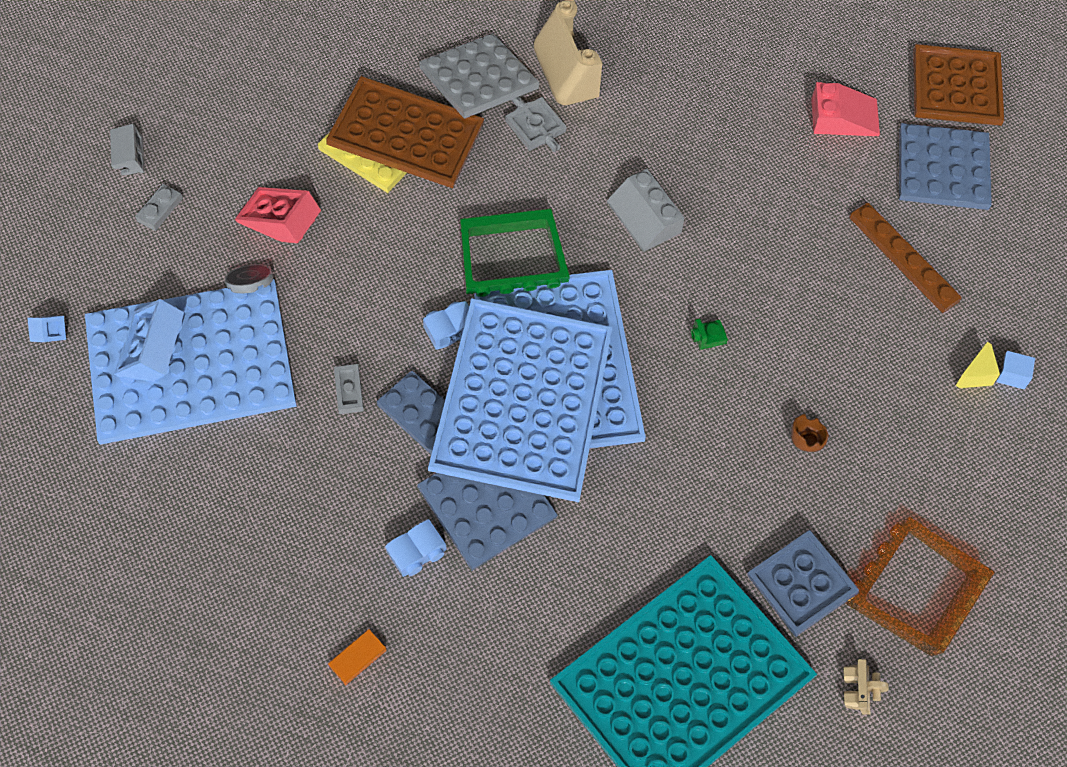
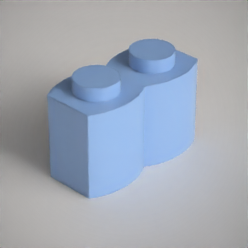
(446, 325)
(416, 548)

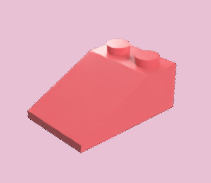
(843, 111)
(280, 213)

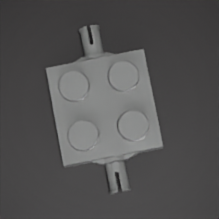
(535, 123)

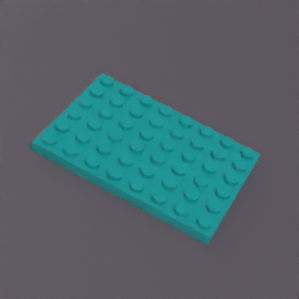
(683, 675)

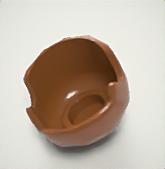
(809, 434)

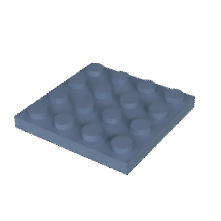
(944, 166)
(484, 516)

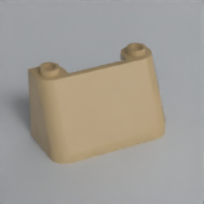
(569, 72)

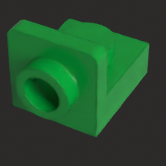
(708, 334)

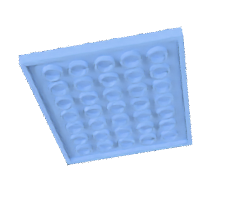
(594, 300)
(224, 366)
(522, 400)

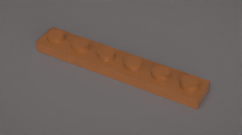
(905, 258)

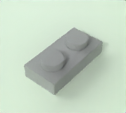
(159, 207)
(348, 389)

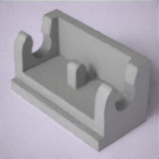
(127, 149)

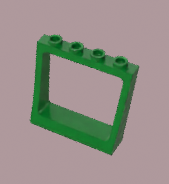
(510, 223)

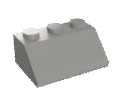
(646, 210)

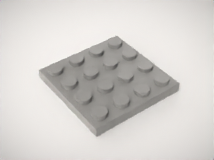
(479, 75)

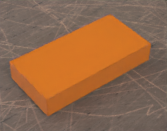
(357, 657)

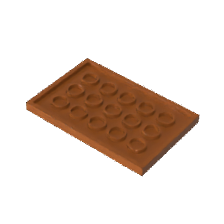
(405, 132)

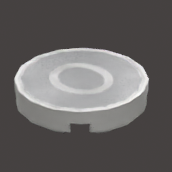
(248, 278)

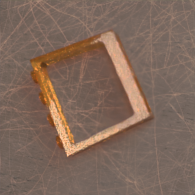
(959, 607)

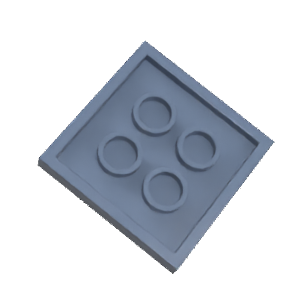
(802, 583)

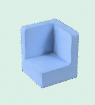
(46, 328)
(1016, 370)

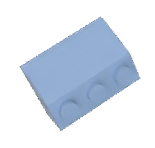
(150, 342)

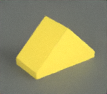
(982, 370)

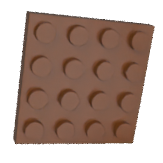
(958, 85)

